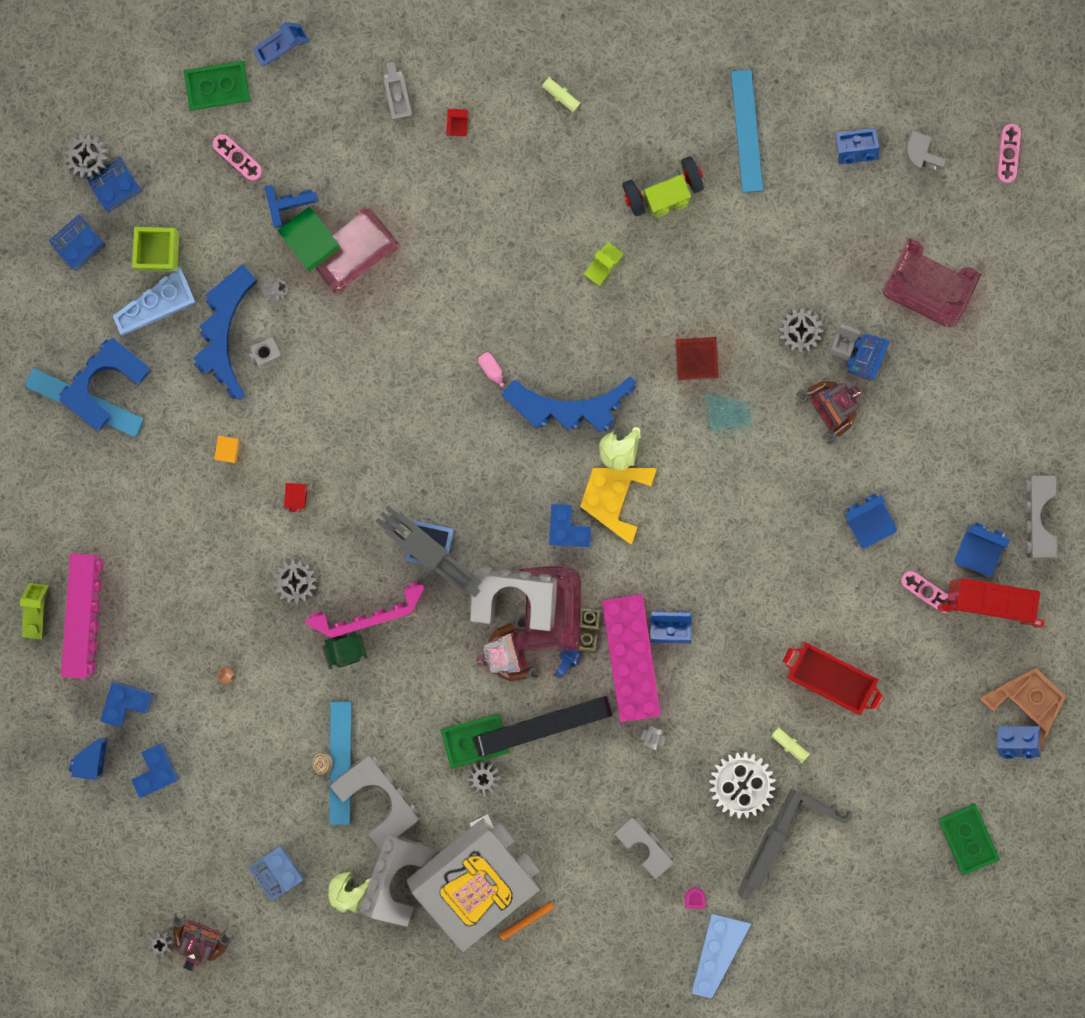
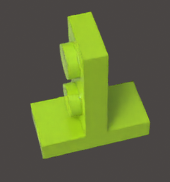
(603, 263)
(33, 610)

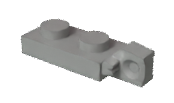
(397, 93)

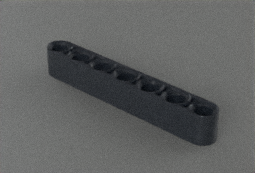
(542, 726)

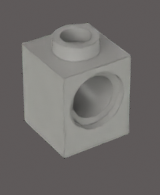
(274, 352)

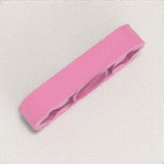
(1005, 138)
(223, 151)
(917, 578)

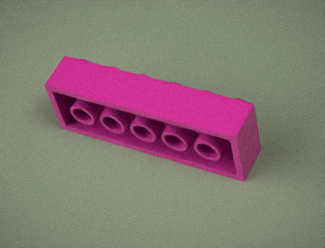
(80, 615)
(631, 658)

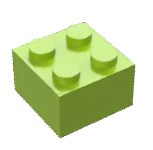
(155, 249)

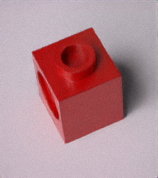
(295, 497)

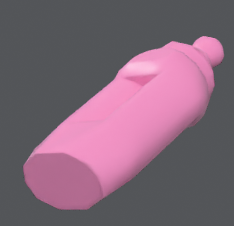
(491, 368)

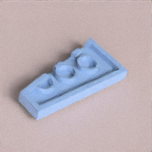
(162, 300)
(719, 948)

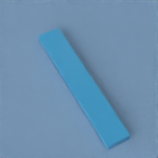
(746, 131)
(52, 387)
(341, 756)

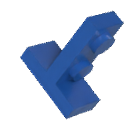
(281, 42)
(287, 202)

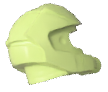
(619, 454)
(343, 895)

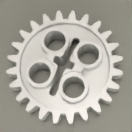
(757, 795)

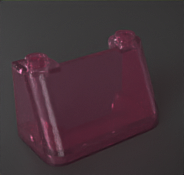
(363, 244)
(929, 286)
(566, 629)

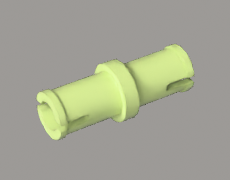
(561, 94)
(790, 745)

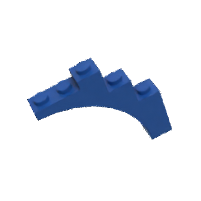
(215, 357)
(567, 413)

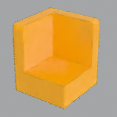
(227, 449)

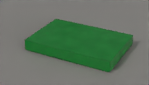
(216, 85)
(309, 239)
(460, 743)
(968, 839)

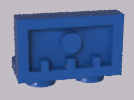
(857, 146)

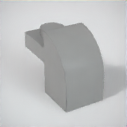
(917, 153)

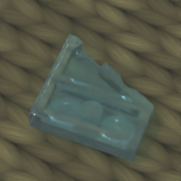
(726, 413)

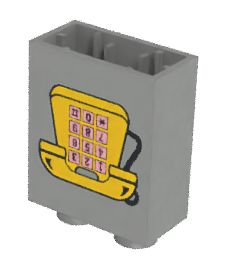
(474, 883)

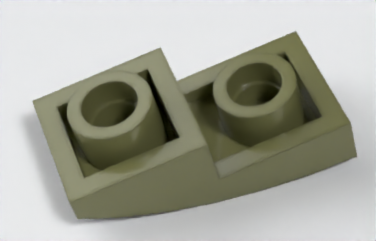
(589, 630)

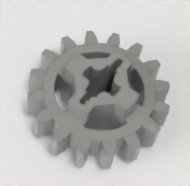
(86, 147)
(810, 330)
(303, 580)

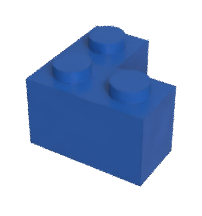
(561, 530)
(120, 699)
(160, 771)

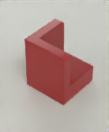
(457, 122)

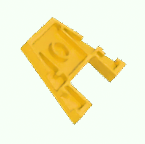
(607, 493)

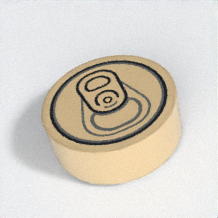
(322, 763)

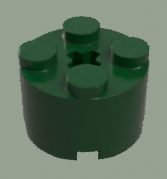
(345, 650)

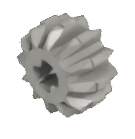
(476, 780)

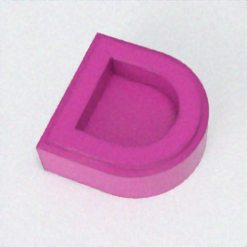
(695, 899)

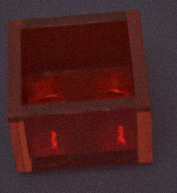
(696, 359)

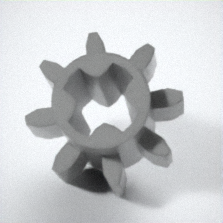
(275, 290)
(652, 737)
(157, 949)

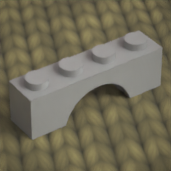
(1040, 490)

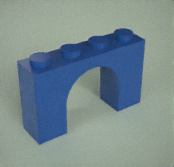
(111, 357)

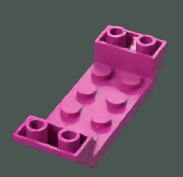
(321, 621)

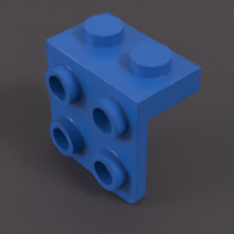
(870, 521)
(981, 549)

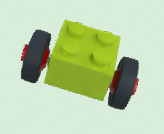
(667, 194)

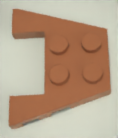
(1033, 695)

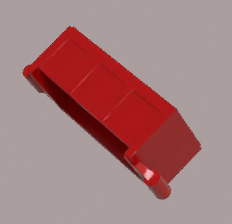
(993, 601)
(832, 678)

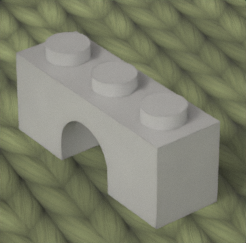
(658, 859)

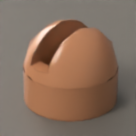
(225, 675)

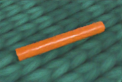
(526, 921)

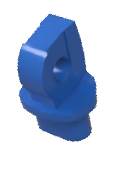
(569, 659)

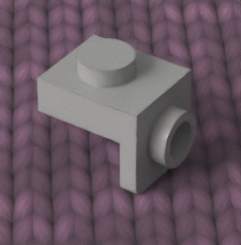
(844, 341)

